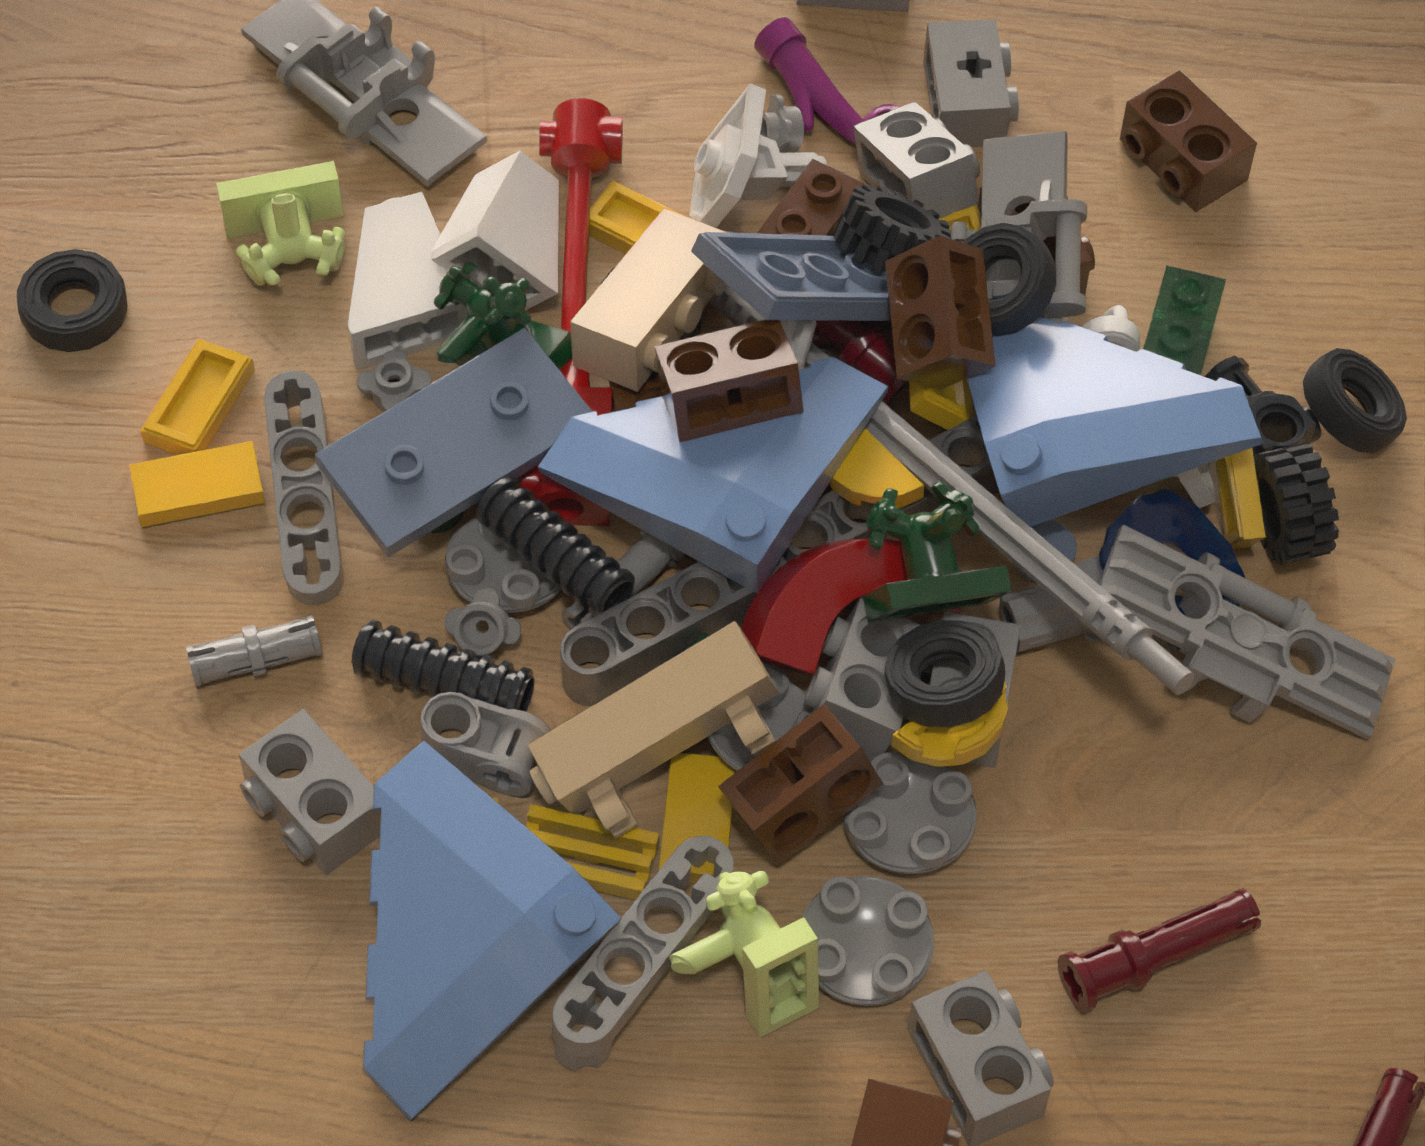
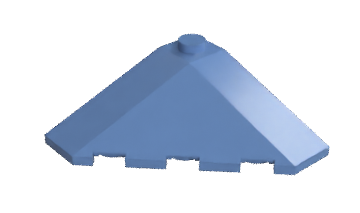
(1093, 420)
(724, 495)
(467, 927)

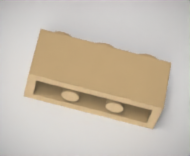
(645, 303)

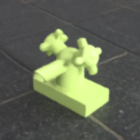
(283, 208)
(776, 961)

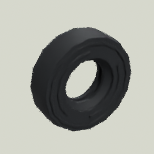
(1036, 279)
(76, 330)
(1336, 412)
(953, 703)

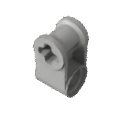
(489, 741)

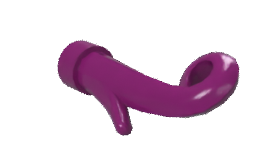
(786, 51)

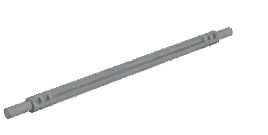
(1008, 532)

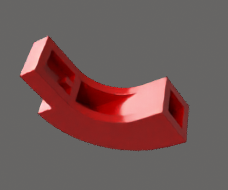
(808, 592)

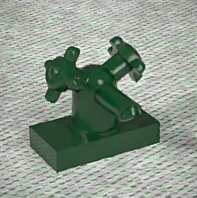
(493, 316)
(930, 559)

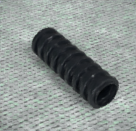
(554, 546)
(438, 668)

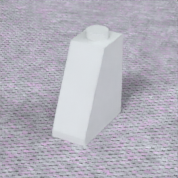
(507, 228)
(398, 284)

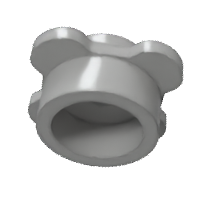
(783, 125)
(393, 366)
(487, 608)

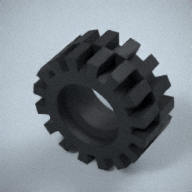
(885, 225)
(1295, 504)

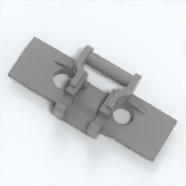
(322, 49)
(1035, 173)
(1239, 645)

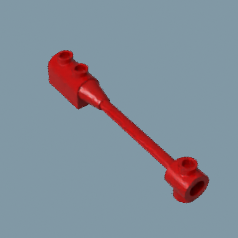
(580, 146)

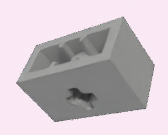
(968, 80)

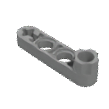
(297, 487)
(636, 940)

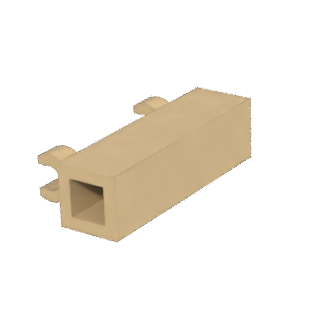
(653, 722)

